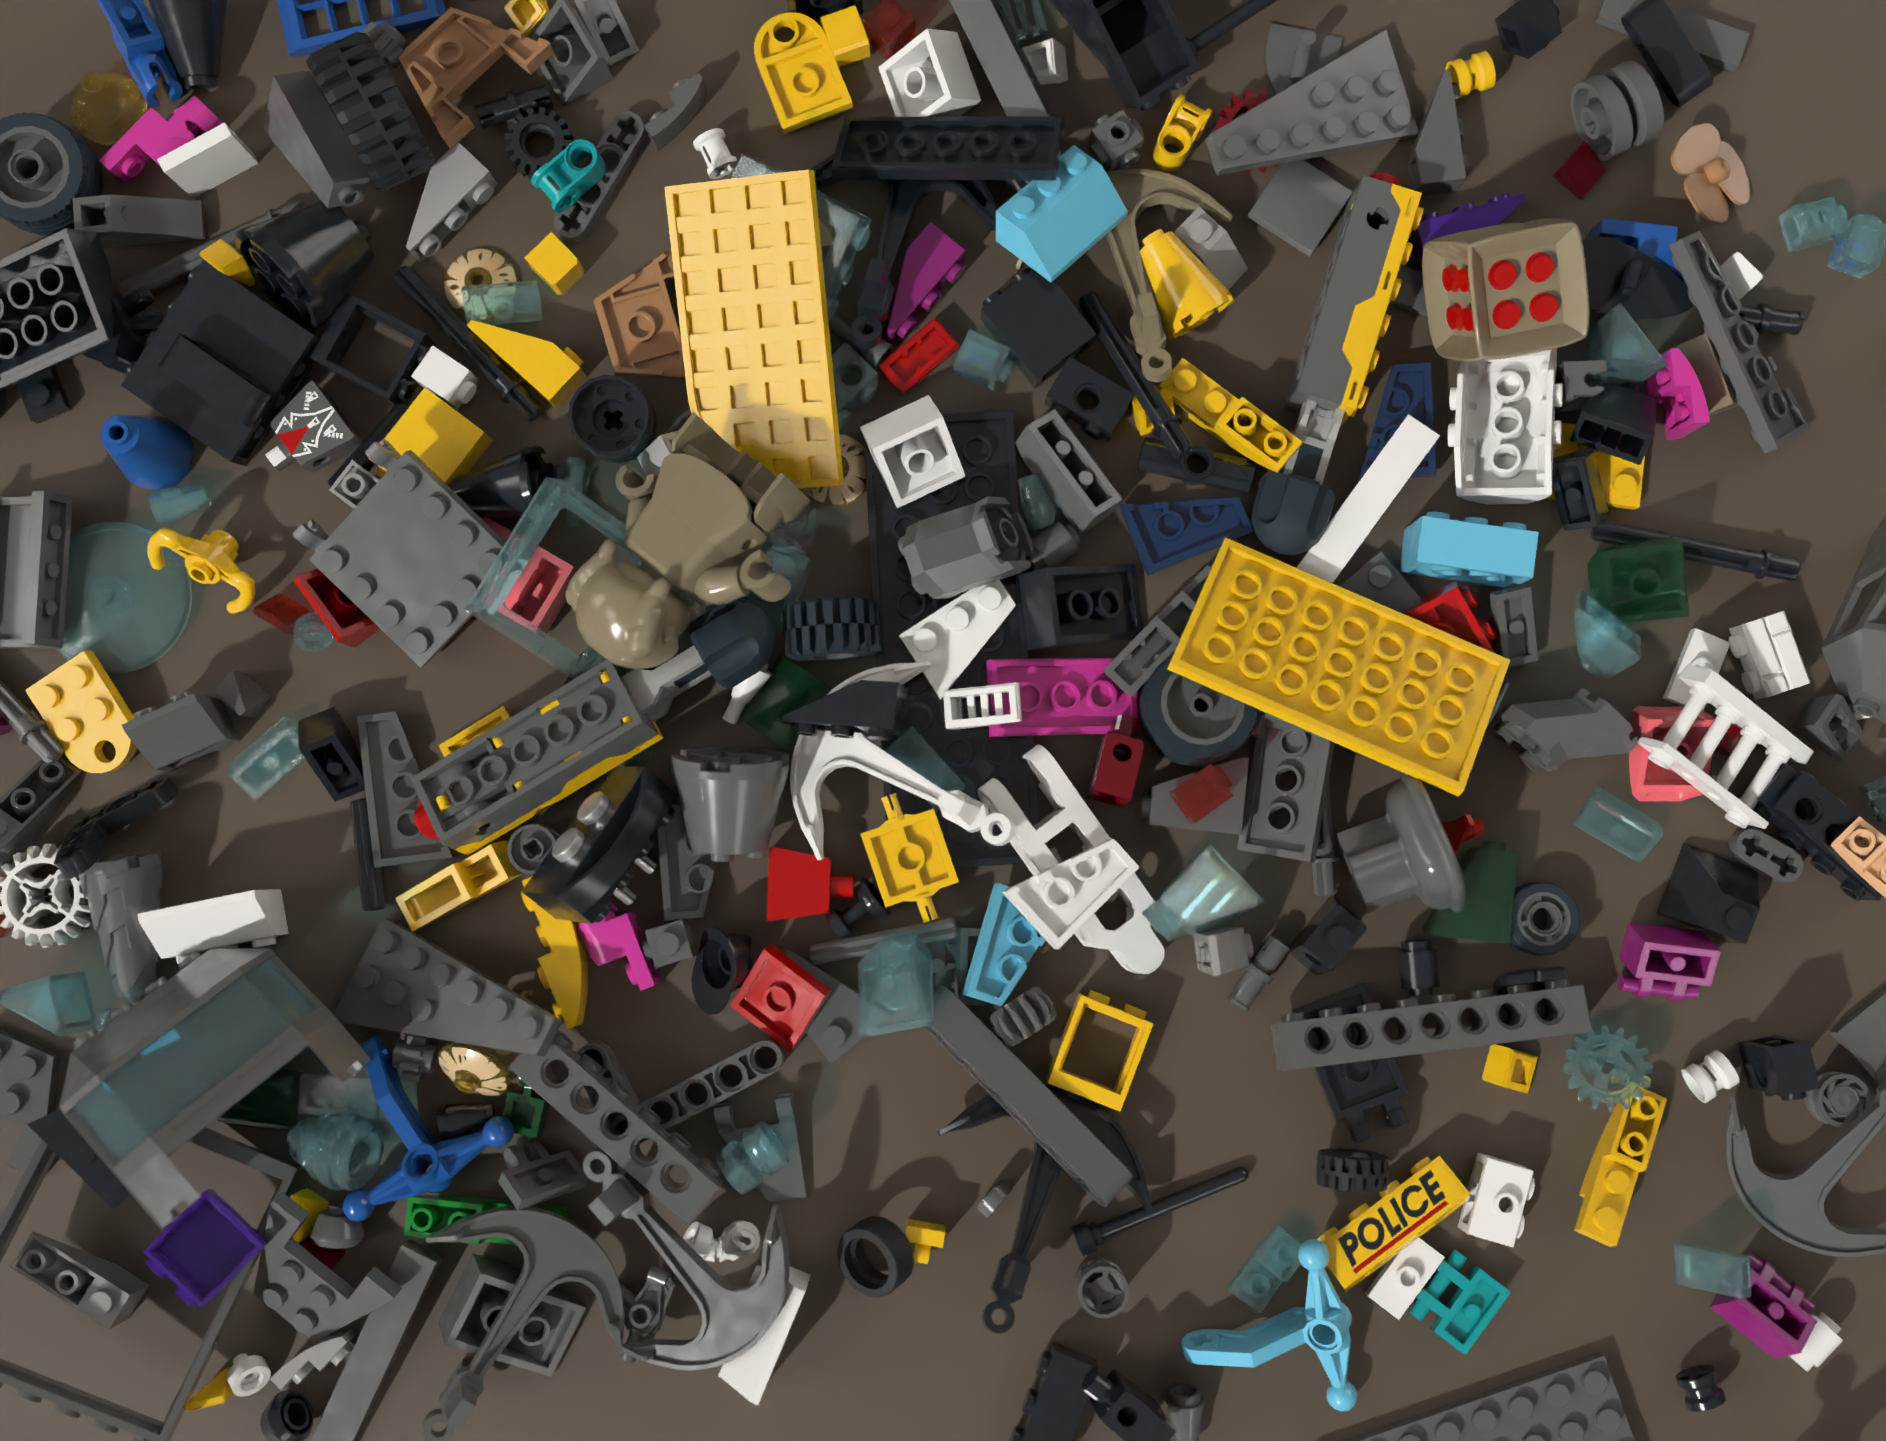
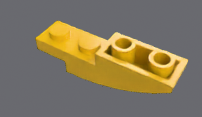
(1230, 419)
(565, 967)
(1615, 1165)

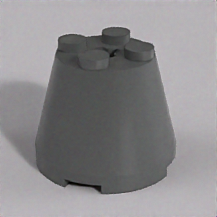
(730, 798)

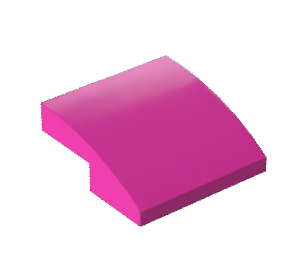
(1680, 395)

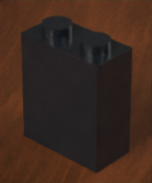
(1037, 325)

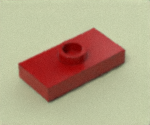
(919, 356)

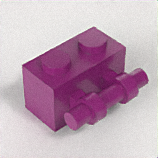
(1667, 961)
(1775, 1313)

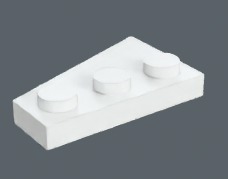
(958, 633)
(1072, 891)

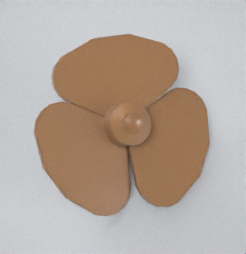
(1708, 166)

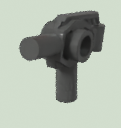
(647, 1309)

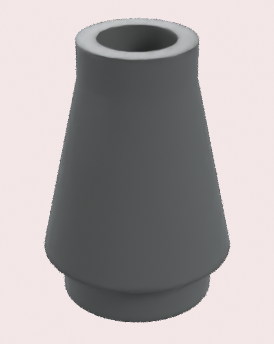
(1185, 1411)

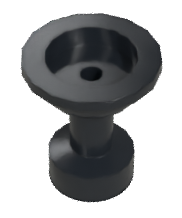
(869, 901)

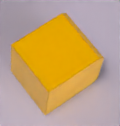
(846, 36)
(555, 264)

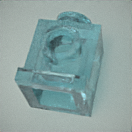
(1812, 223)

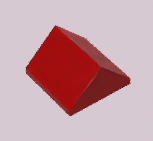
(335, 609)

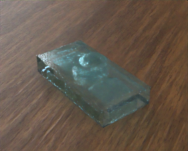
(503, 302)
(1712, 1270)

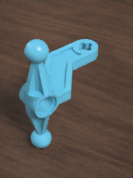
(1320, 1324)

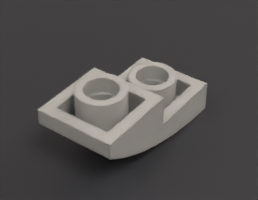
(320, 1354)

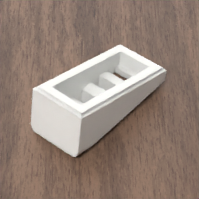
(954, 713)

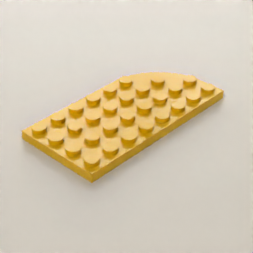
(757, 320)

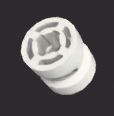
(1710, 1076)

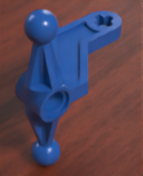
(446, 1157)

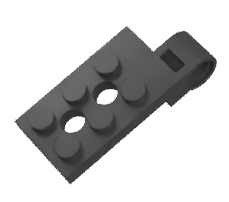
(1277, 750)

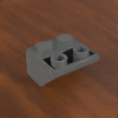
(181, 730)

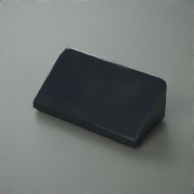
(1579, 490)

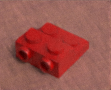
(1453, 613)

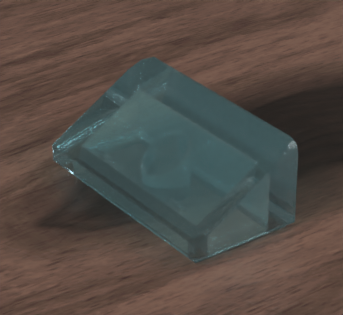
(267, 759)
(1619, 825)

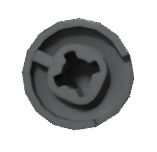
(1837, 1098)

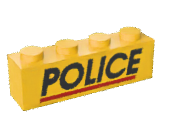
(1393, 1222)

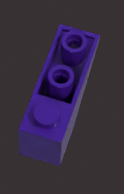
(1462, 219)

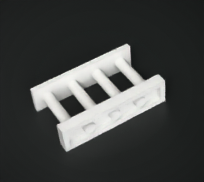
(1756, 729)

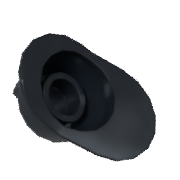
(719, 966)

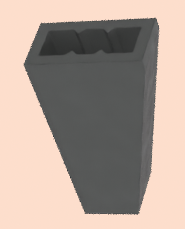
(313, 140)

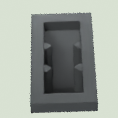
(1829, 725)

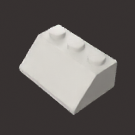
(216, 923)
(753, 1369)

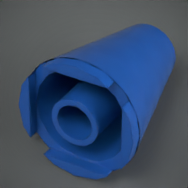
(148, 449)

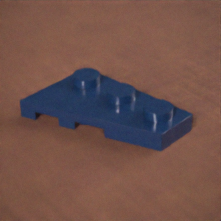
(1405, 393)
(1182, 530)

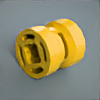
(1473, 73)

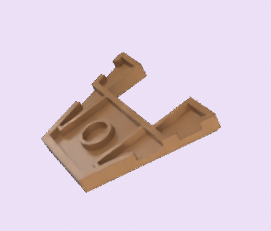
(454, 55)
(642, 324)

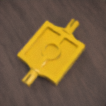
(909, 857)

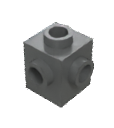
(1113, 152)

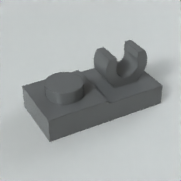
(1514, 625)

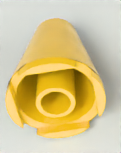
(1181, 284)

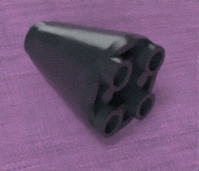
(193, 38)

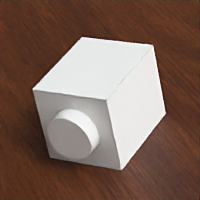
(446, 378)

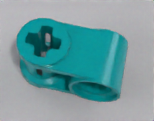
(564, 173)

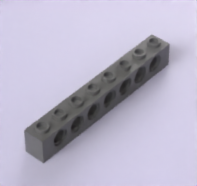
(1566, 1016)

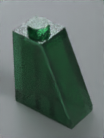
(1490, 889)

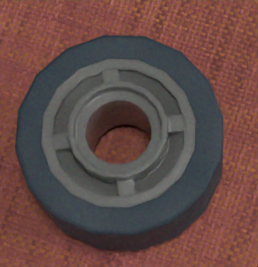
(1560, 924)

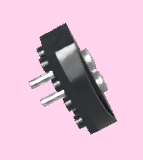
(601, 845)

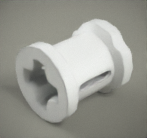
(715, 153)

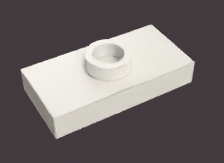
(1701, 651)
(1404, 1277)

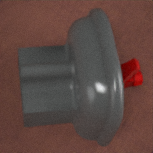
(1408, 851)

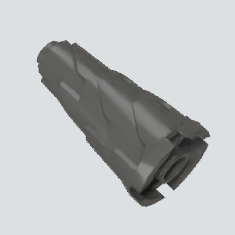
(115, 894)

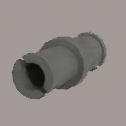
(1258, 973)

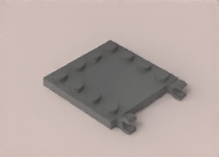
(407, 554)

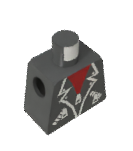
(312, 431)

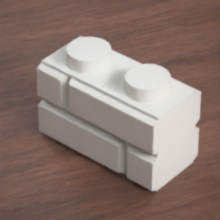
(1768, 656)

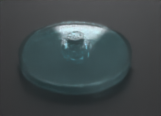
(121, 602)

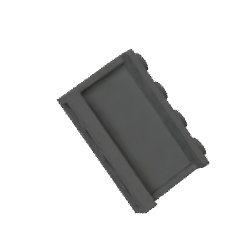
(34, 569)

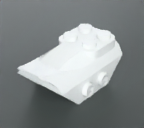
(1505, 428)

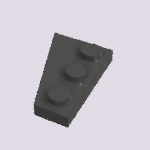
(684, 875)
(837, 1021)

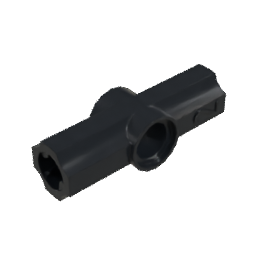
(1220, 469)

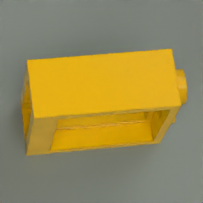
(1087, 1088)

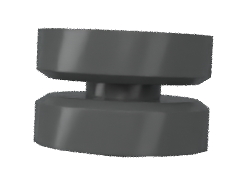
(1617, 110)

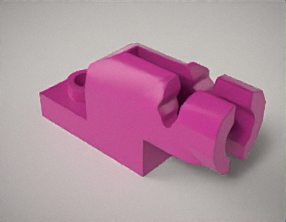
(156, 137)
(619, 938)

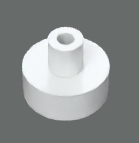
(248, 1374)

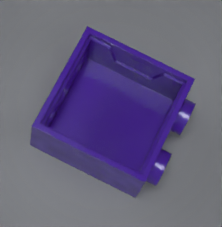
(204, 1249)

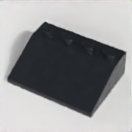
(53, 303)

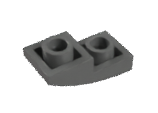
(686, 101)

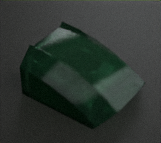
(1641, 580)

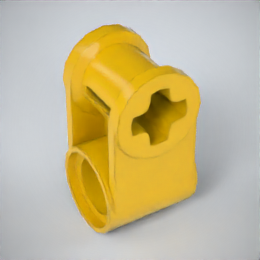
(1182, 128)

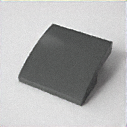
(1300, 205)
(952, 962)

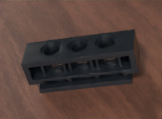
(1816, 814)

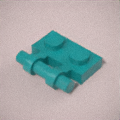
(1468, 1309)

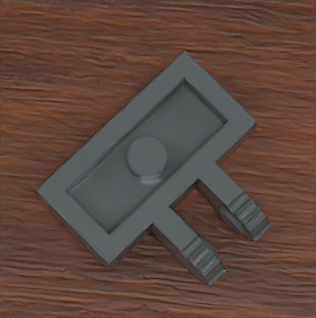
(541, 1176)

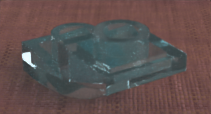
(1266, 1269)

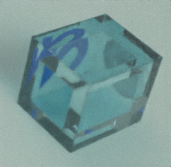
(1860, 246)
(983, 360)

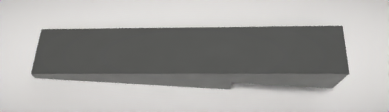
(378, 1345)

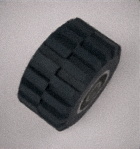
(831, 629)

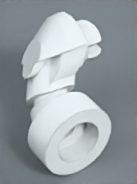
(735, 1241)

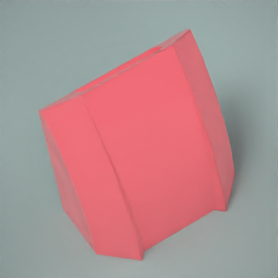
(1650, 780)

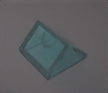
(1624, 347)
(54, 1002)

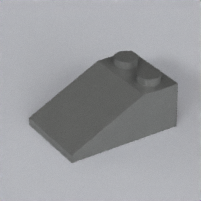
(480, 1298)

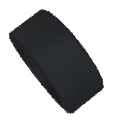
(890, 1241)

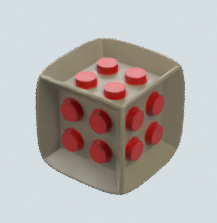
(1506, 290)

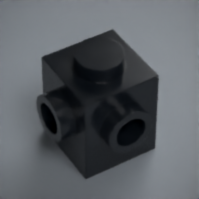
(1528, 26)

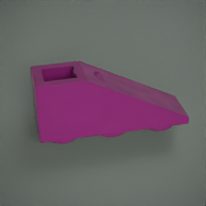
(926, 269)

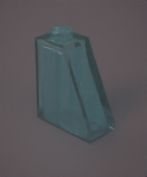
(1201, 897)

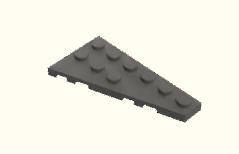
(1334, 110)
(427, 992)

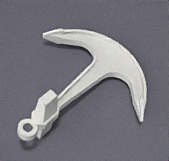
(822, 754)

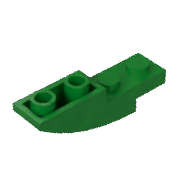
(433, 1212)

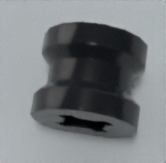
(1701, 1388)

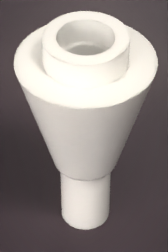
(744, 693)

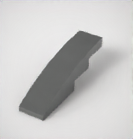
(1156, 641)

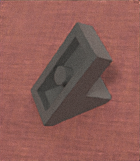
(607, 28)

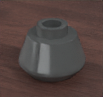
(335, 1230)

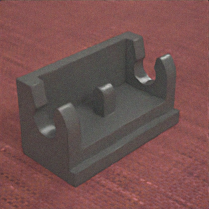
(1573, 376)

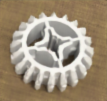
(26, 918)

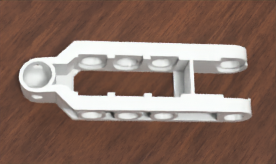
(1134, 941)

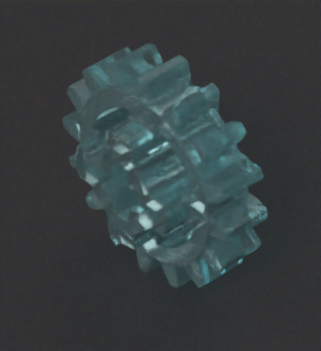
(1622, 1074)

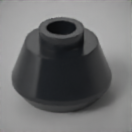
(287, 1417)

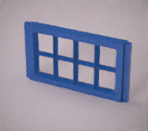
(300, 45)

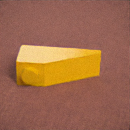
(539, 362)

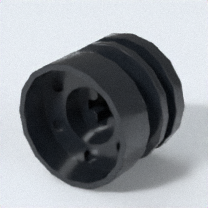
(598, 402)

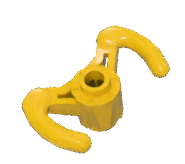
(206, 561)

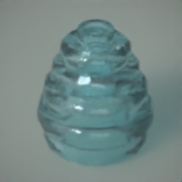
(337, 1149)

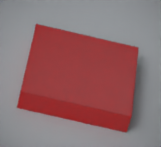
(780, 997)

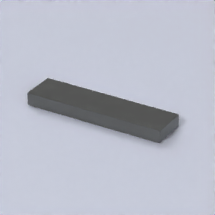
(1713, 40)

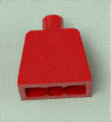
(802, 884)

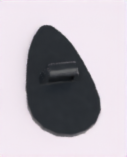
(1632, 278)

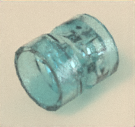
(748, 1160)

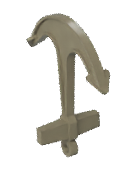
(1139, 191)

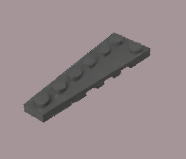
(1770, 410)

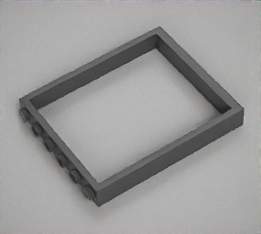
(110, 1415)

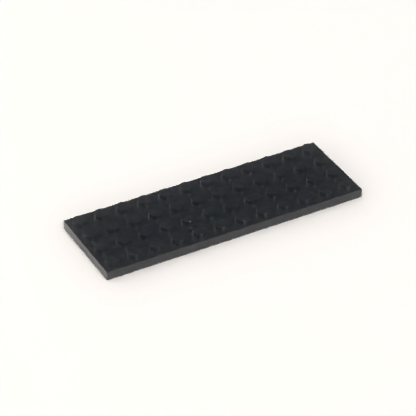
(989, 462)

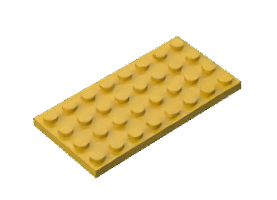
(1341, 666)

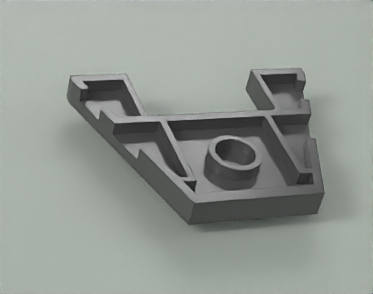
(26, 1091)
(304, 1287)

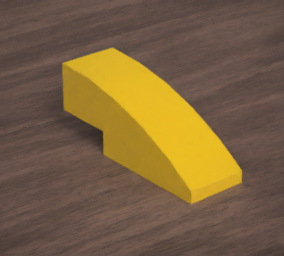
(457, 886)

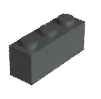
(1067, 472)

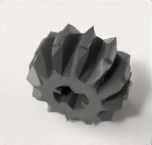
(1022, 1016)

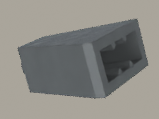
(1226, 819)

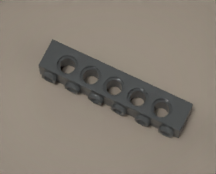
(623, 1147)

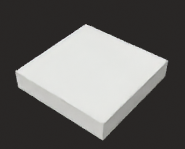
(208, 160)

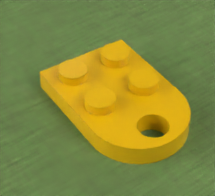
(800, 72)
(84, 713)

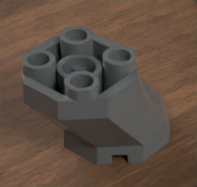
(966, 548)
(1563, 730)

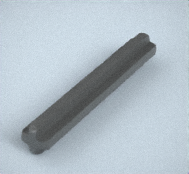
(863, 944)

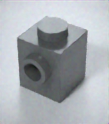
(669, 943)

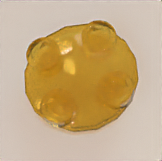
(106, 106)

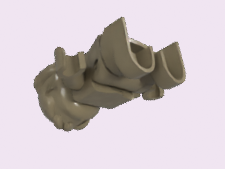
(692, 535)

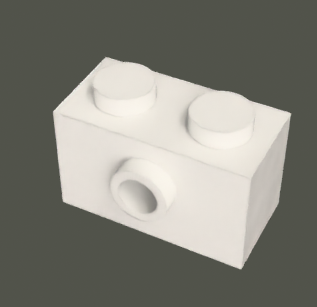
(1496, 1200)

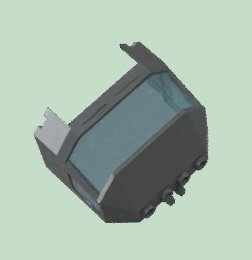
(188, 1059)

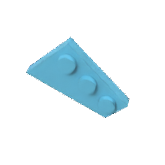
(1001, 950)

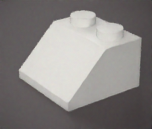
(930, 77)
(913, 451)

